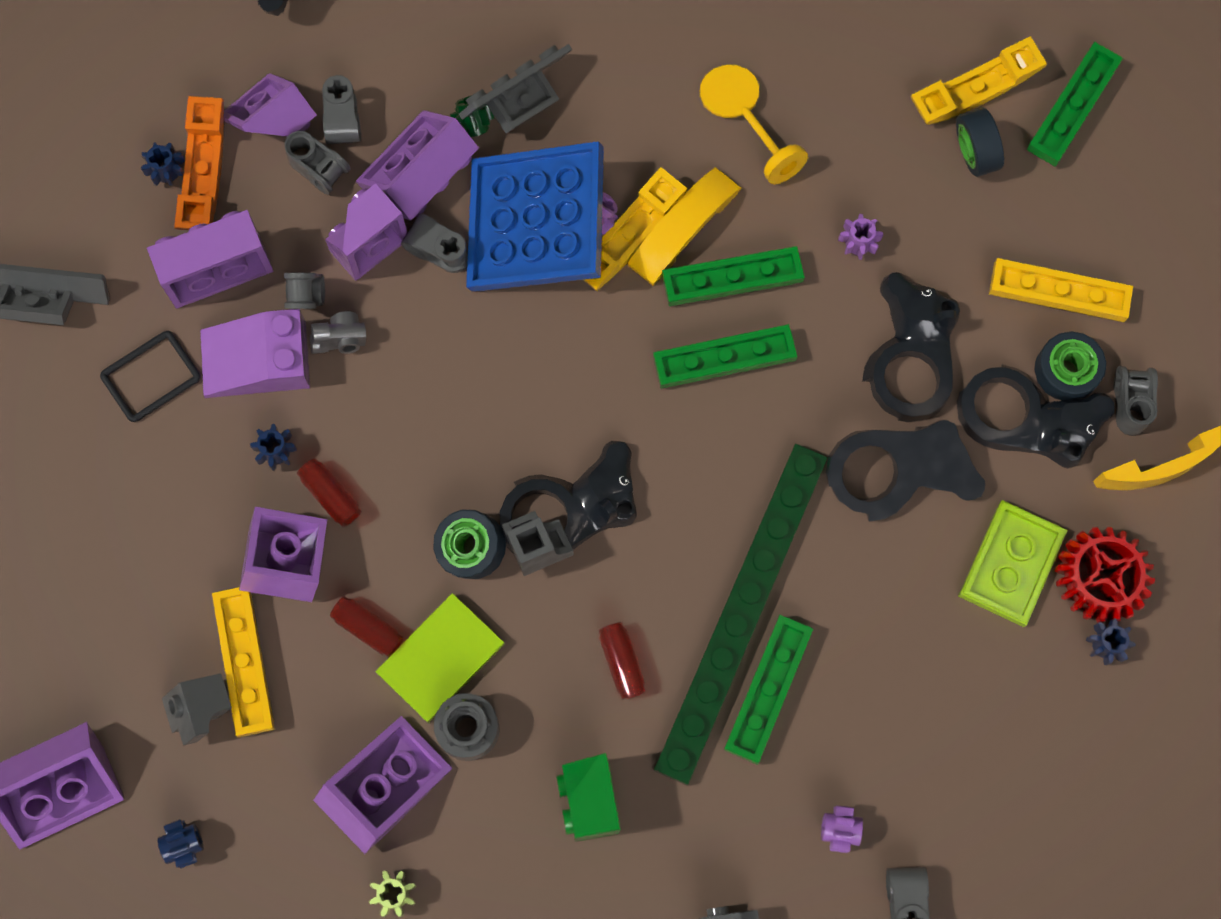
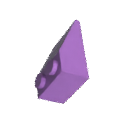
(255, 354)
(382, 784)

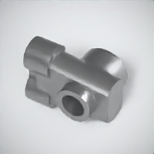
(342, 334)

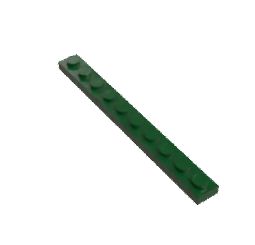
(740, 615)

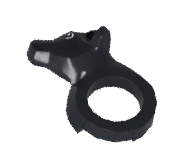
(923, 331)
(1051, 429)
(923, 457)
(592, 503)

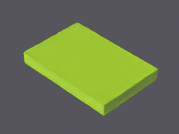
(1012, 563)
(440, 657)

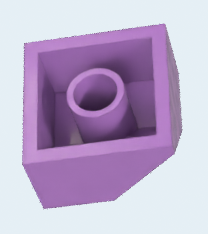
(370, 233)
(283, 554)

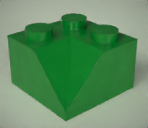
(590, 798)

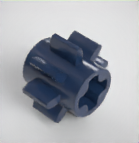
(167, 172)
(280, 452)
(1117, 635)
(180, 843)

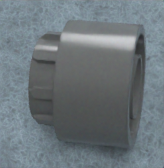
(459, 708)

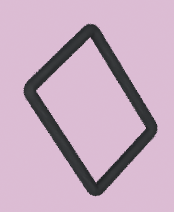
(165, 334)

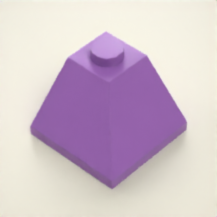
(271, 108)

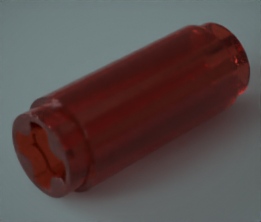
(329, 492)
(366, 626)
(622, 660)

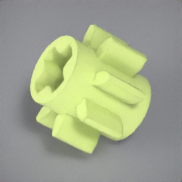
(383, 889)

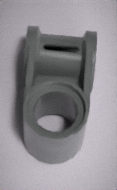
(340, 115)
(319, 165)
(432, 241)
(304, 290)
(1135, 392)
(908, 892)

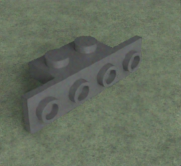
(521, 97)
(46, 294)

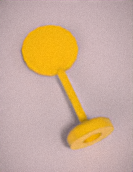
(733, 92)

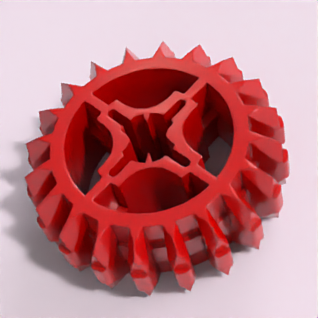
(1110, 587)

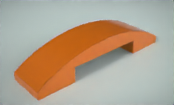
(202, 162)

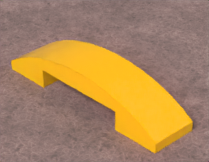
(980, 84)
(636, 224)
(682, 224)
(1130, 477)

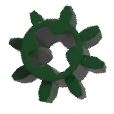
(476, 123)

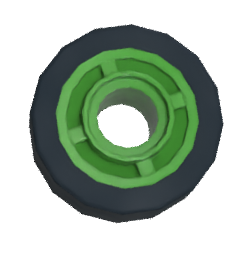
(980, 141)
(1080, 351)
(450, 541)

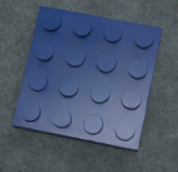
(535, 217)

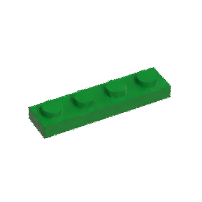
(1074, 104)
(733, 276)
(724, 356)
(768, 689)

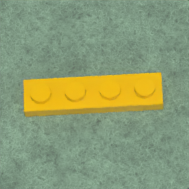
(1061, 290)
(243, 662)

